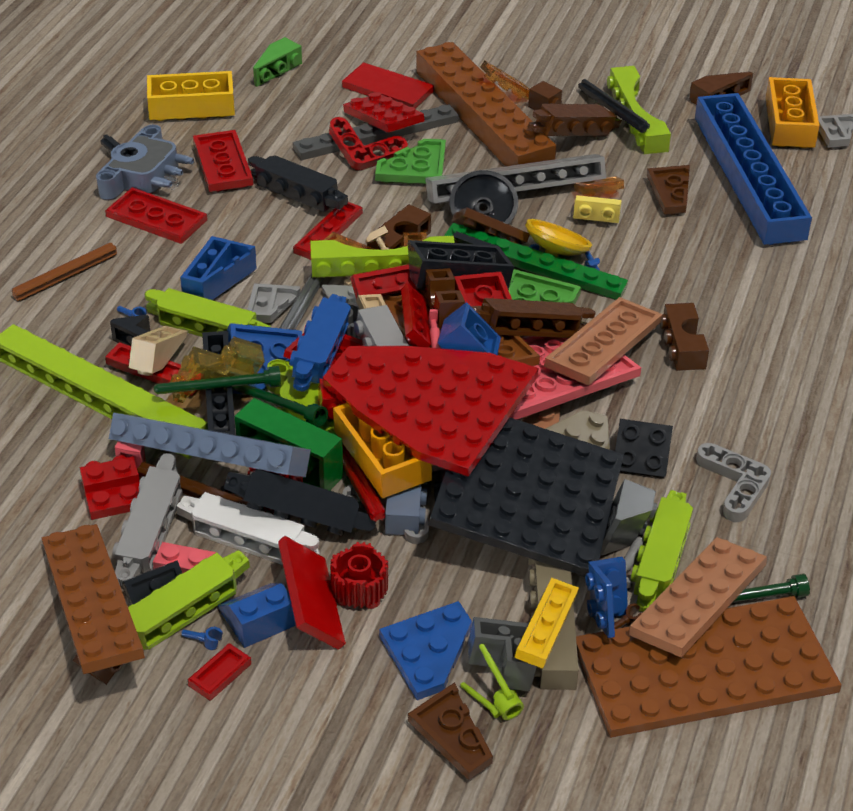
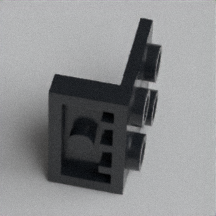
(644, 447)

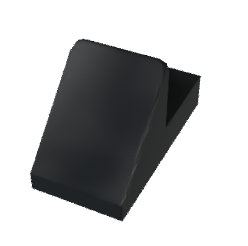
(129, 327)

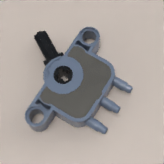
(139, 163)

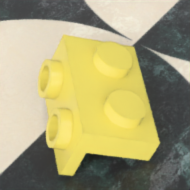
(597, 209)

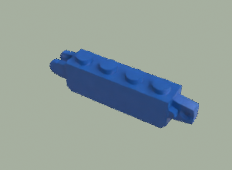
(320, 341)

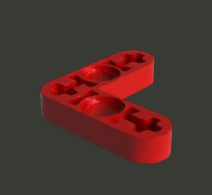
(359, 150)

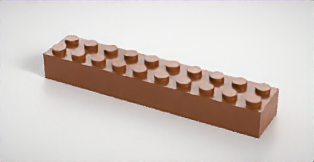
(483, 106)

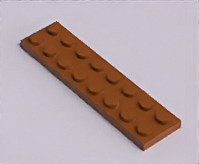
(92, 599)

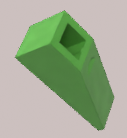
(276, 60)

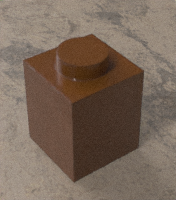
(544, 94)

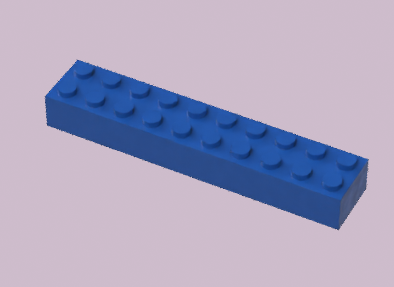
(752, 169)

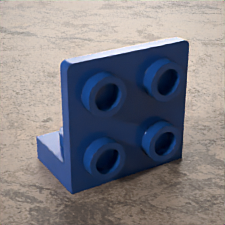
(607, 592)

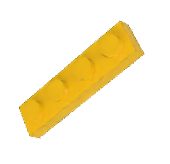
(546, 623)

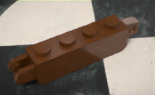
(574, 120)
(533, 317)

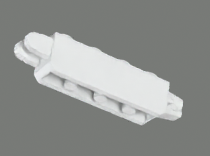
(242, 527)

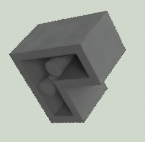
(501, 641)

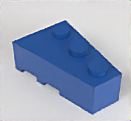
(218, 267)

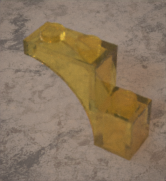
(236, 358)

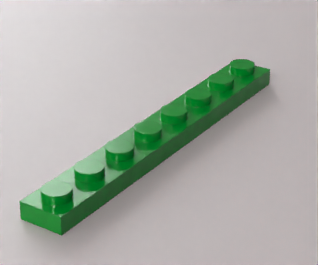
(551, 266)

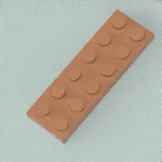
(603, 341)
(698, 596)

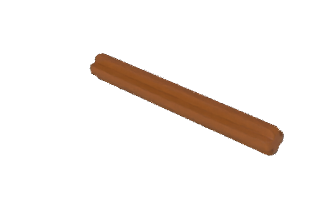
(64, 271)

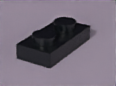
(145, 583)

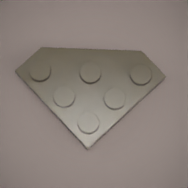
(585, 427)

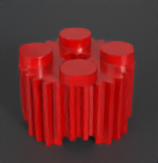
(359, 576)

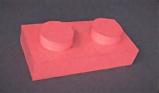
(186, 556)

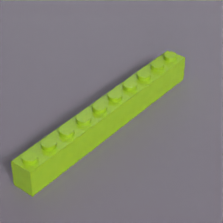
(86, 381)

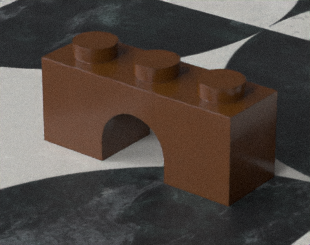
(405, 221)
(441, 293)
(685, 346)

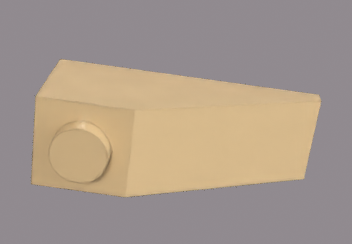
(154, 349)

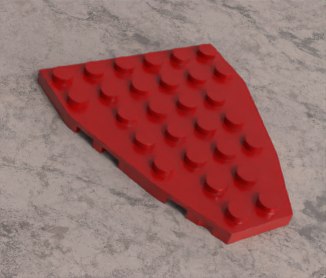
(432, 399)

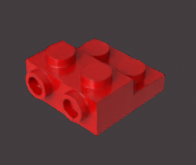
(480, 286)
(110, 486)

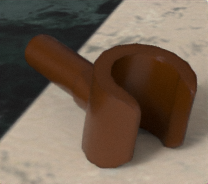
(630, 610)

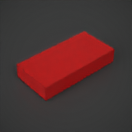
(219, 671)

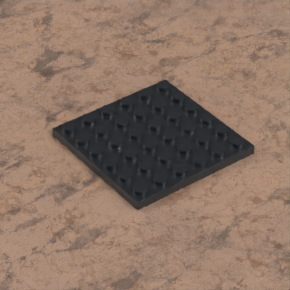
(534, 497)

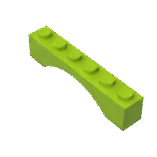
(625, 88)
(335, 259)

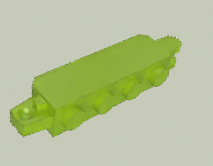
(195, 312)
(663, 548)
(187, 597)

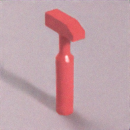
(434, 330)

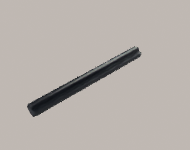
(614, 106)

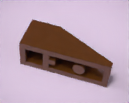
(721, 85)

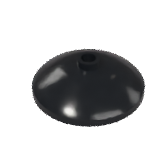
(486, 190)

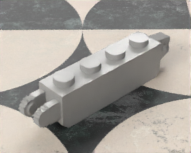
(148, 519)

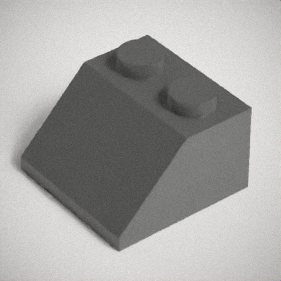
(628, 516)

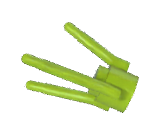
(506, 700)

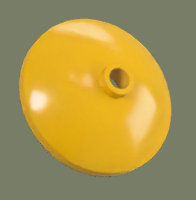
(557, 238)

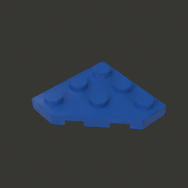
(272, 341)
(428, 647)

